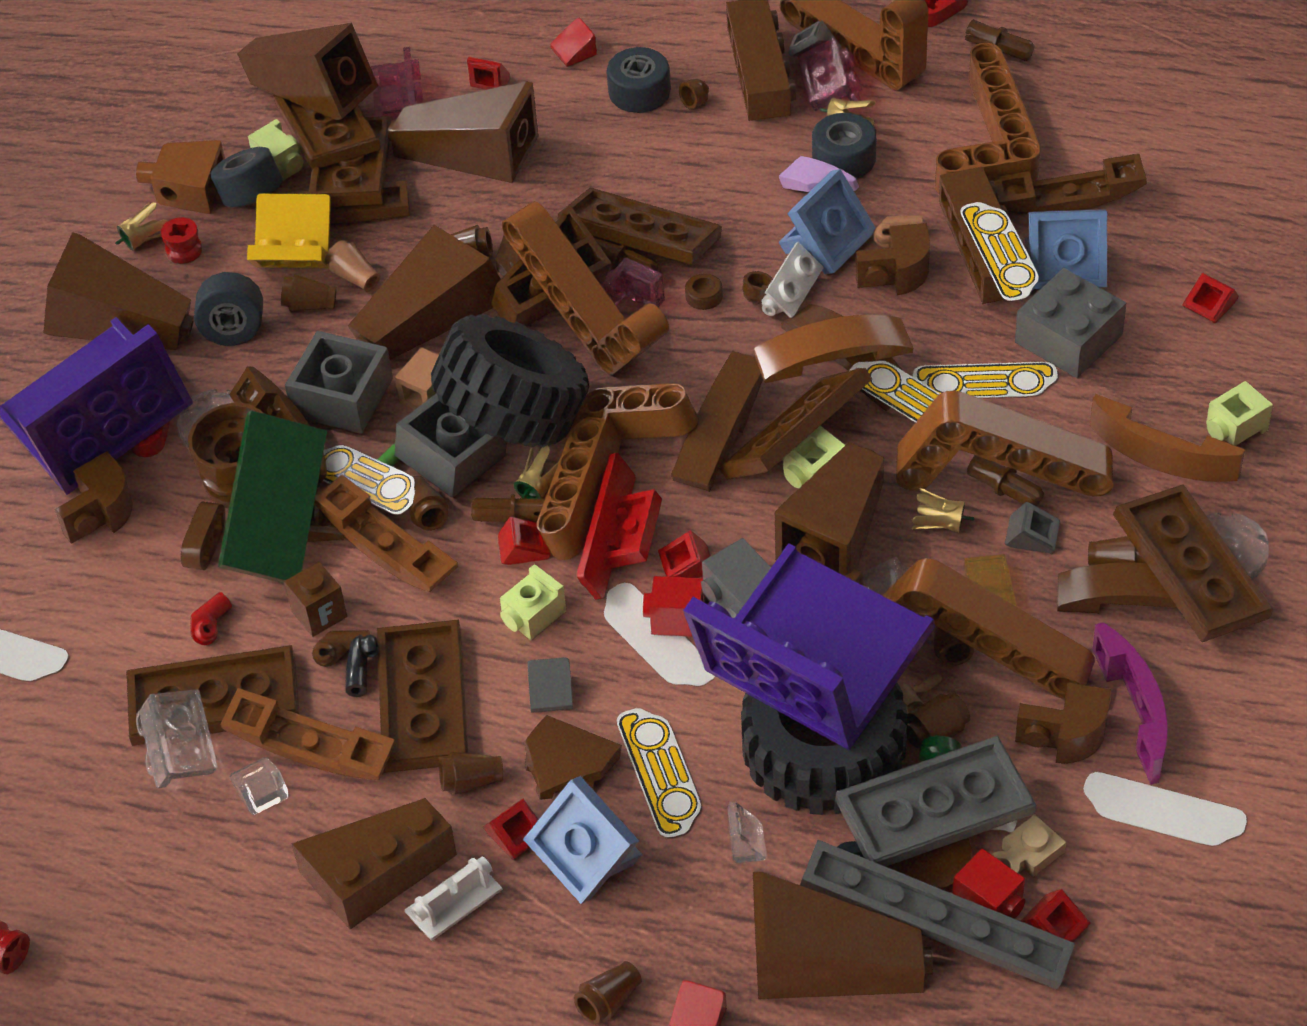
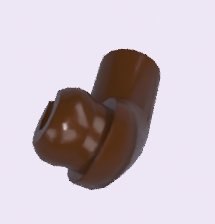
(334, 646)

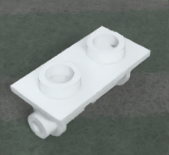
(791, 282)
(454, 898)

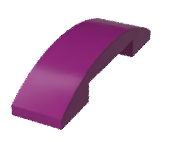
(1122, 661)

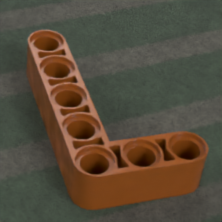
(888, 51)
(1013, 139)
(578, 294)
(596, 433)
(1002, 436)
(993, 626)

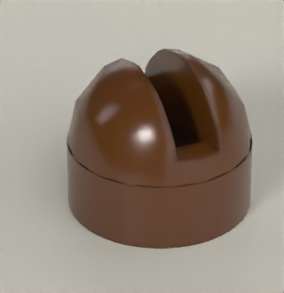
(693, 93)
(753, 279)

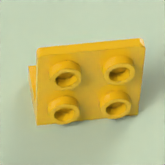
(291, 231)

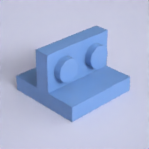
(829, 223)
(1068, 241)
(582, 840)

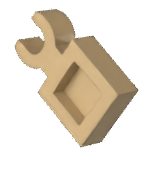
(1031, 847)

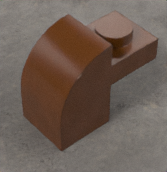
(901, 264)
(101, 501)
(1074, 730)

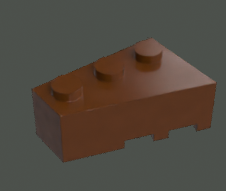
(518, 293)
(375, 858)

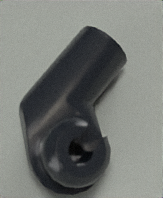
(357, 661)

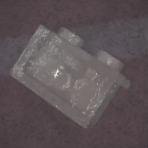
(176, 736)

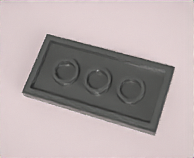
(935, 802)

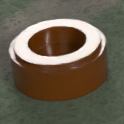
(703, 291)

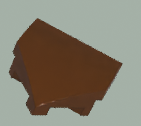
(563, 752)

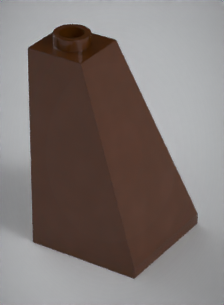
(312, 68)
(471, 132)
(97, 286)
(427, 294)
(833, 510)
(830, 947)

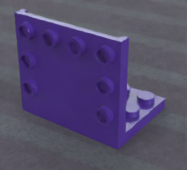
(97, 402)
(811, 645)

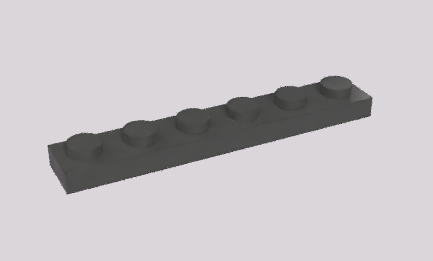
(939, 914)

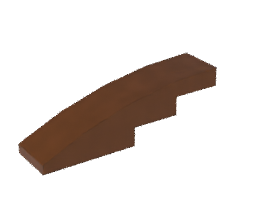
(719, 421)

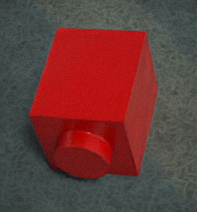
(667, 603)
(991, 884)

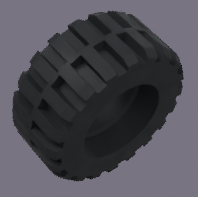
(509, 380)
(811, 773)

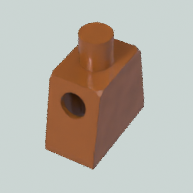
(183, 174)

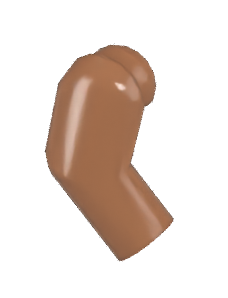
(881, 232)

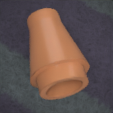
(350, 264)

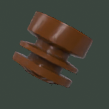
(216, 448)

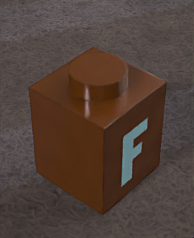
(315, 599)

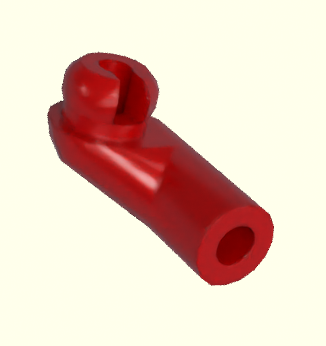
(204, 619)

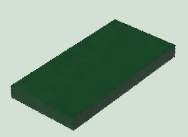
(272, 497)

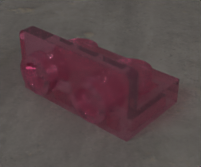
(829, 74)
(397, 86)

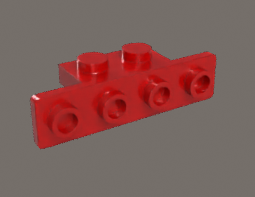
(619, 527)

